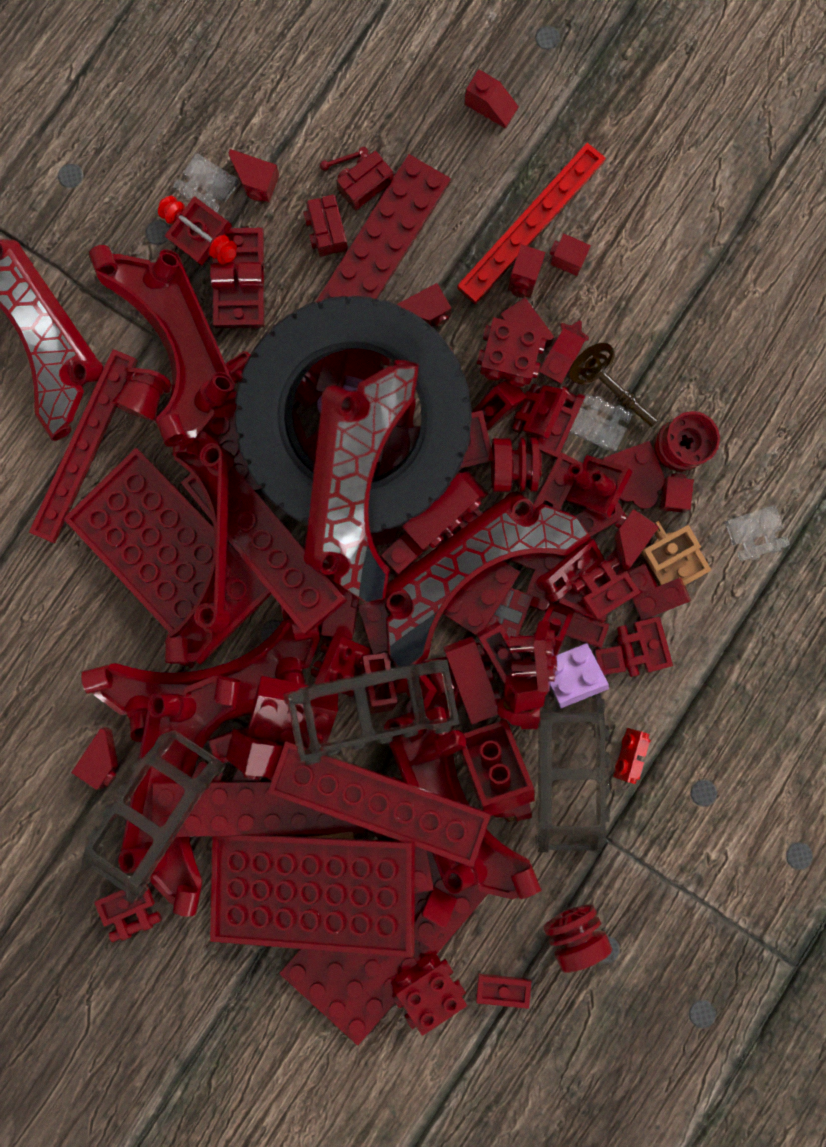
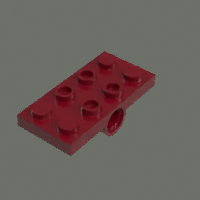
(240, 283)

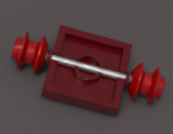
(197, 230)

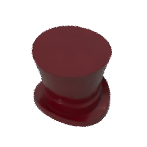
(142, 392)

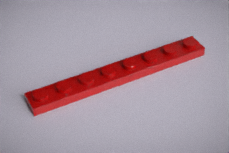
(531, 223)

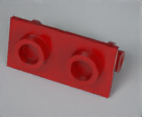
(627, 766)

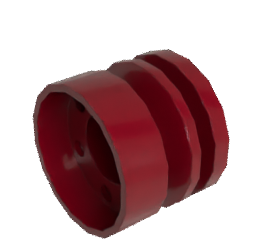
(696, 432)
(515, 465)
(579, 941)

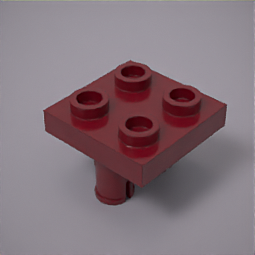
(597, 484)
(341, 660)
(545, 662)

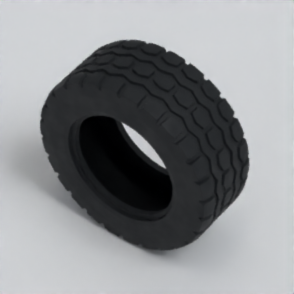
(334, 325)

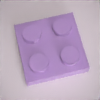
(577, 676)

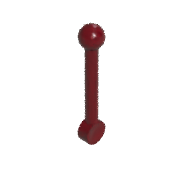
(324, 165)

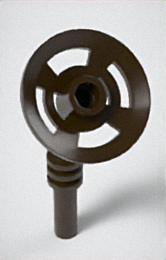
(598, 371)

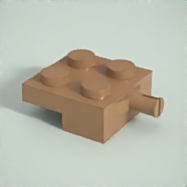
(675, 556)

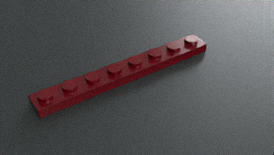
(82, 448)

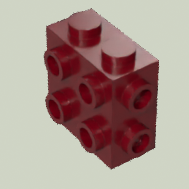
(511, 352)
(428, 993)

